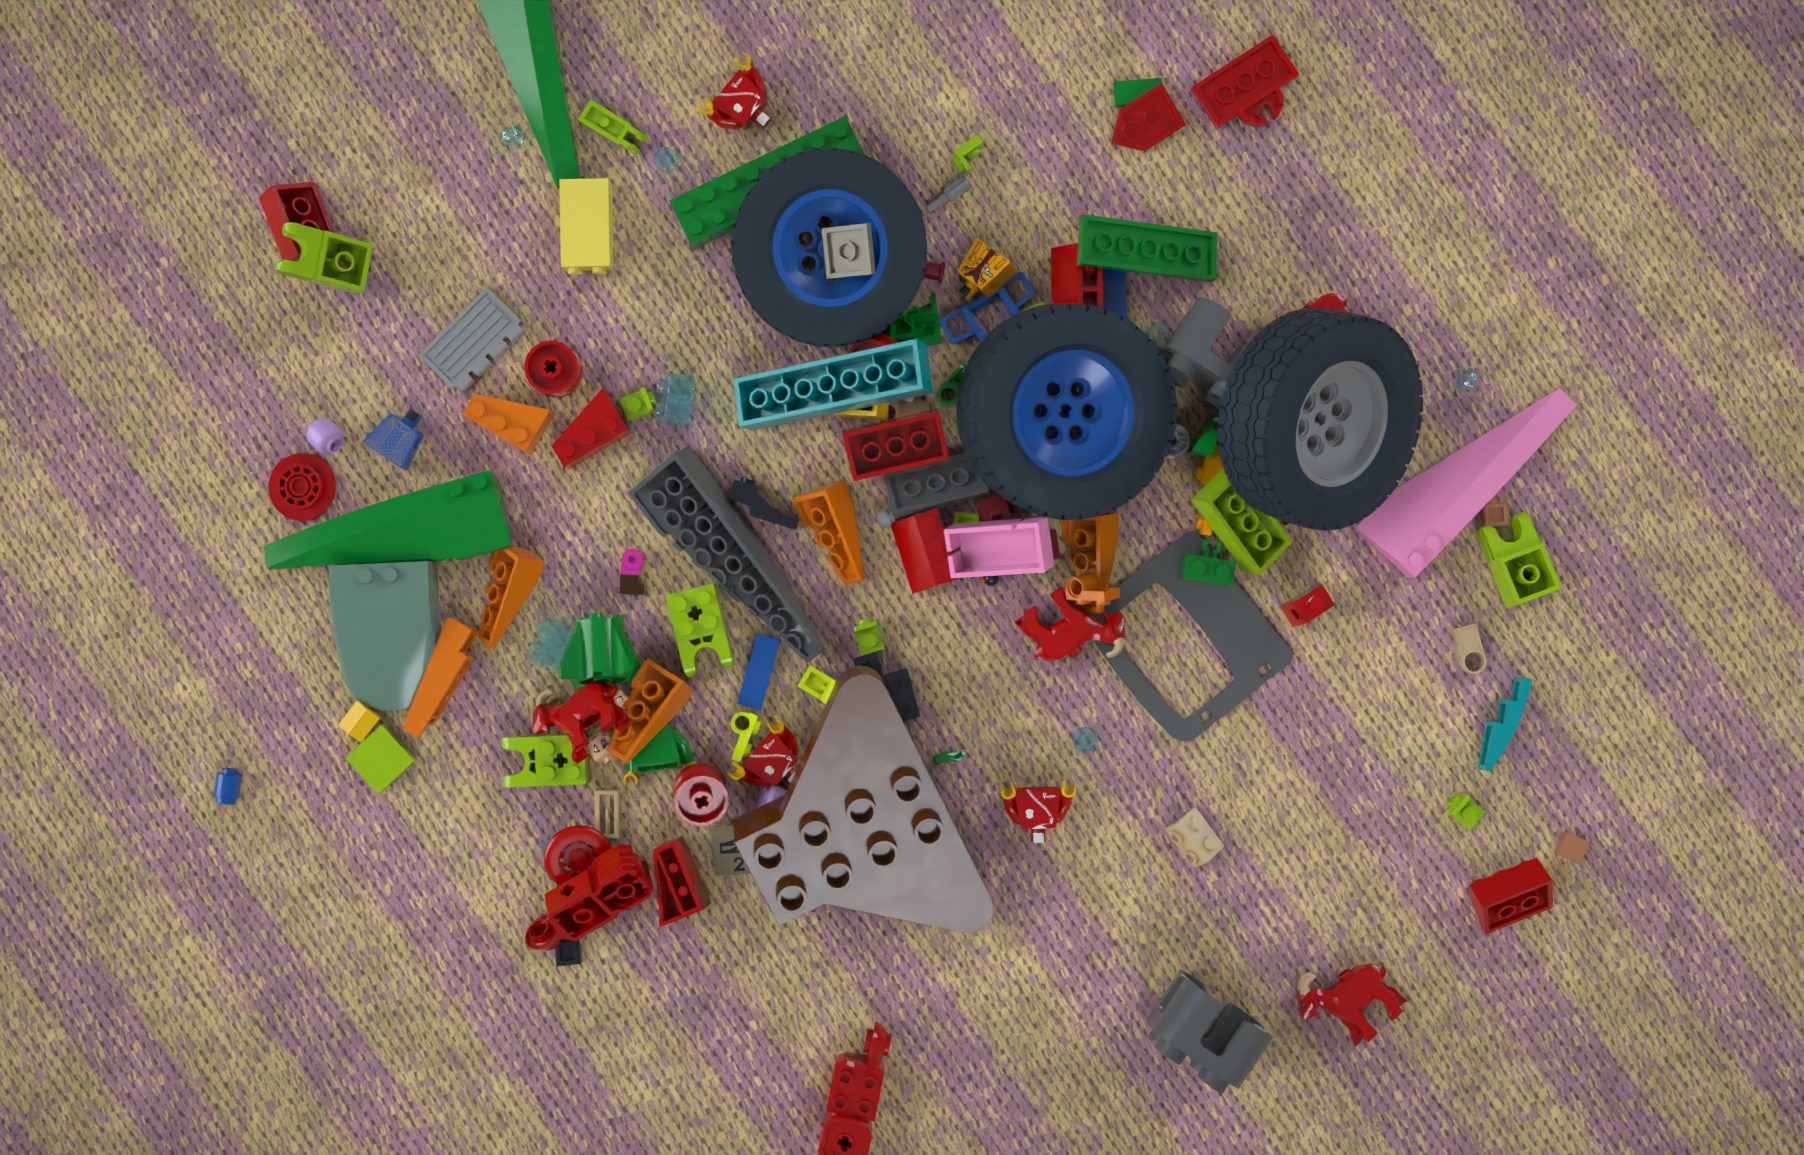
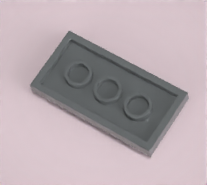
(934, 486)

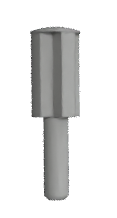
(950, 193)

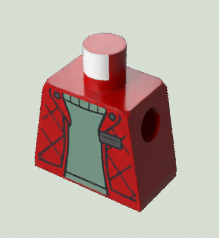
(1307, 605)

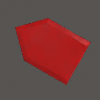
(1147, 120)

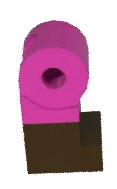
(630, 575)

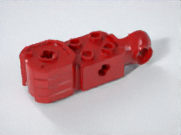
(591, 900)
(855, 1097)

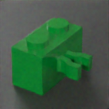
(1208, 569)

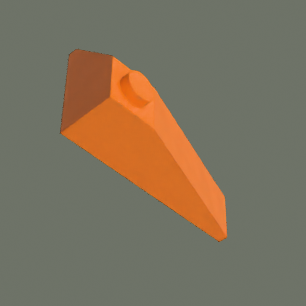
(832, 518)
(1093, 548)
(513, 580)
(651, 705)

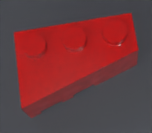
(591, 431)
(678, 882)

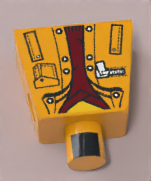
(984, 271)

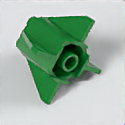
(599, 652)

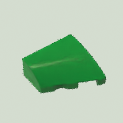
(919, 324)
(1205, 439)

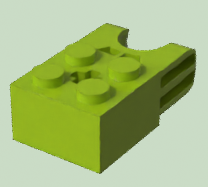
(320, 259)
(1514, 558)
(702, 633)
(542, 762)

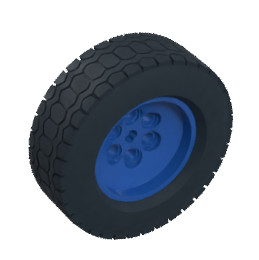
(1114, 445)

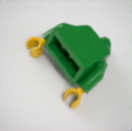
(664, 752)

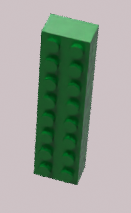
(713, 206)

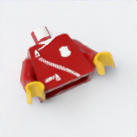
(740, 100)
(771, 759)
(1037, 807)

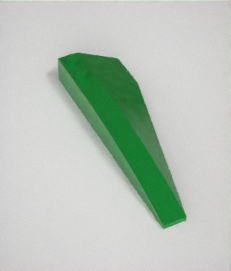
(433, 523)

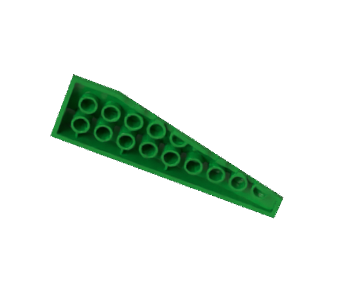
(531, 54)

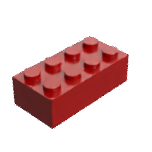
(895, 444)

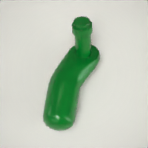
(948, 756)

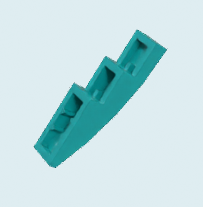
(1499, 733)

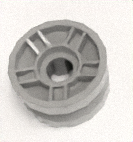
(1181, 444)

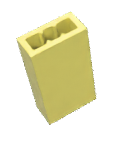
(586, 225)

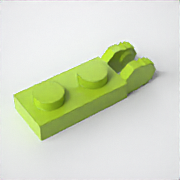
(610, 126)

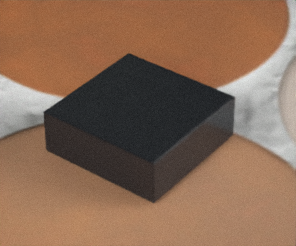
(568, 953)

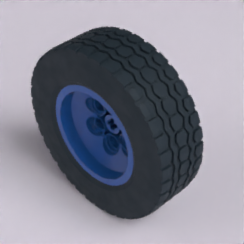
(792, 200)

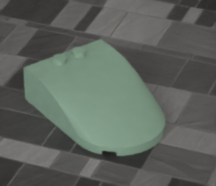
(385, 628)

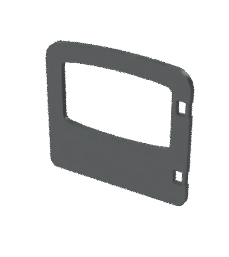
(1225, 617)

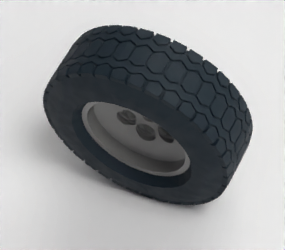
(1320, 418)

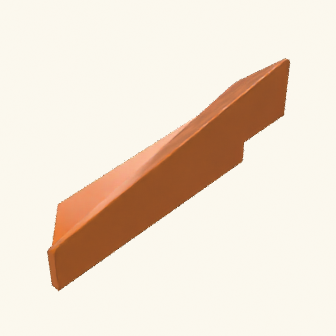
(441, 676)

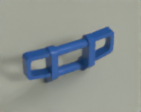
(966, 310)

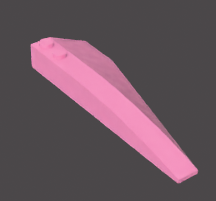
(1444, 498)

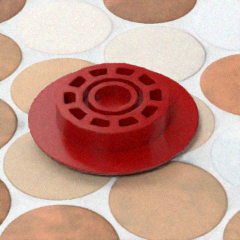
(301, 486)
(577, 854)

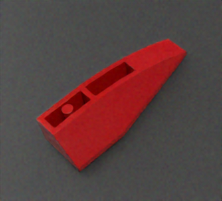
(1072, 282)

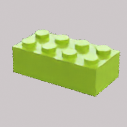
(1245, 532)

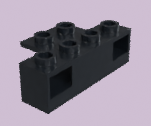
(898, 685)

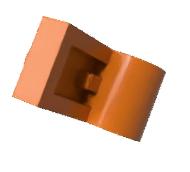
(1086, 589)

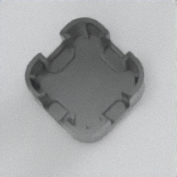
(1190, 352)
(1223, 1053)

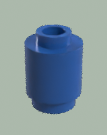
(227, 786)

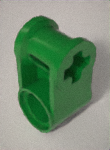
(952, 385)

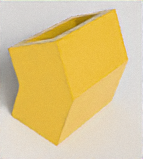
(359, 720)

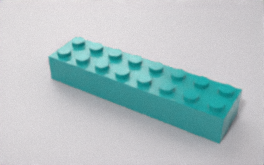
(833, 385)

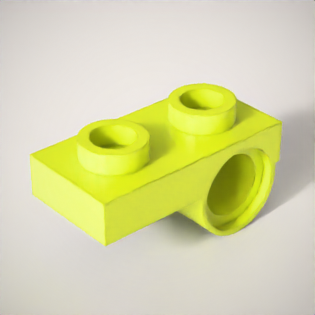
(817, 684)
(743, 747)

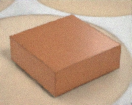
(1495, 514)
(1572, 847)

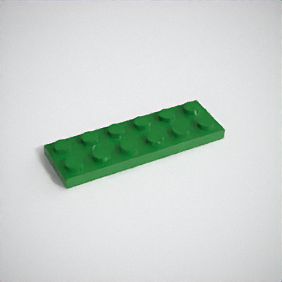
(1147, 248)

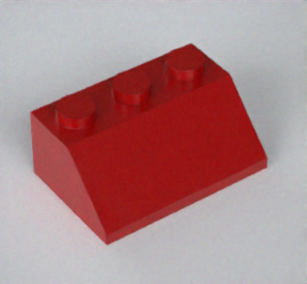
(295, 204)
(923, 550)
(1511, 895)

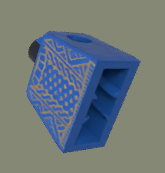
(397, 438)

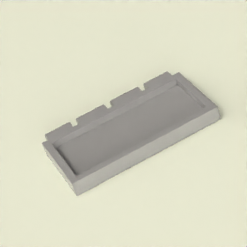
(471, 338)

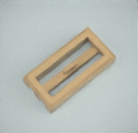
(608, 792)

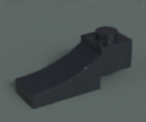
(746, 493)

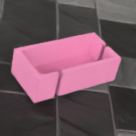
(999, 547)

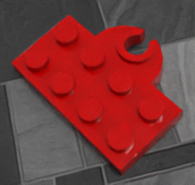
(1247, 85)

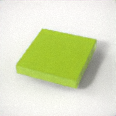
(380, 759)

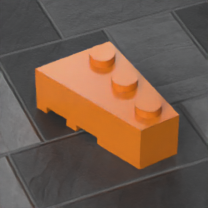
(511, 421)

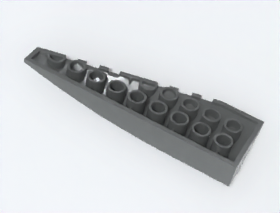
(704, 522)

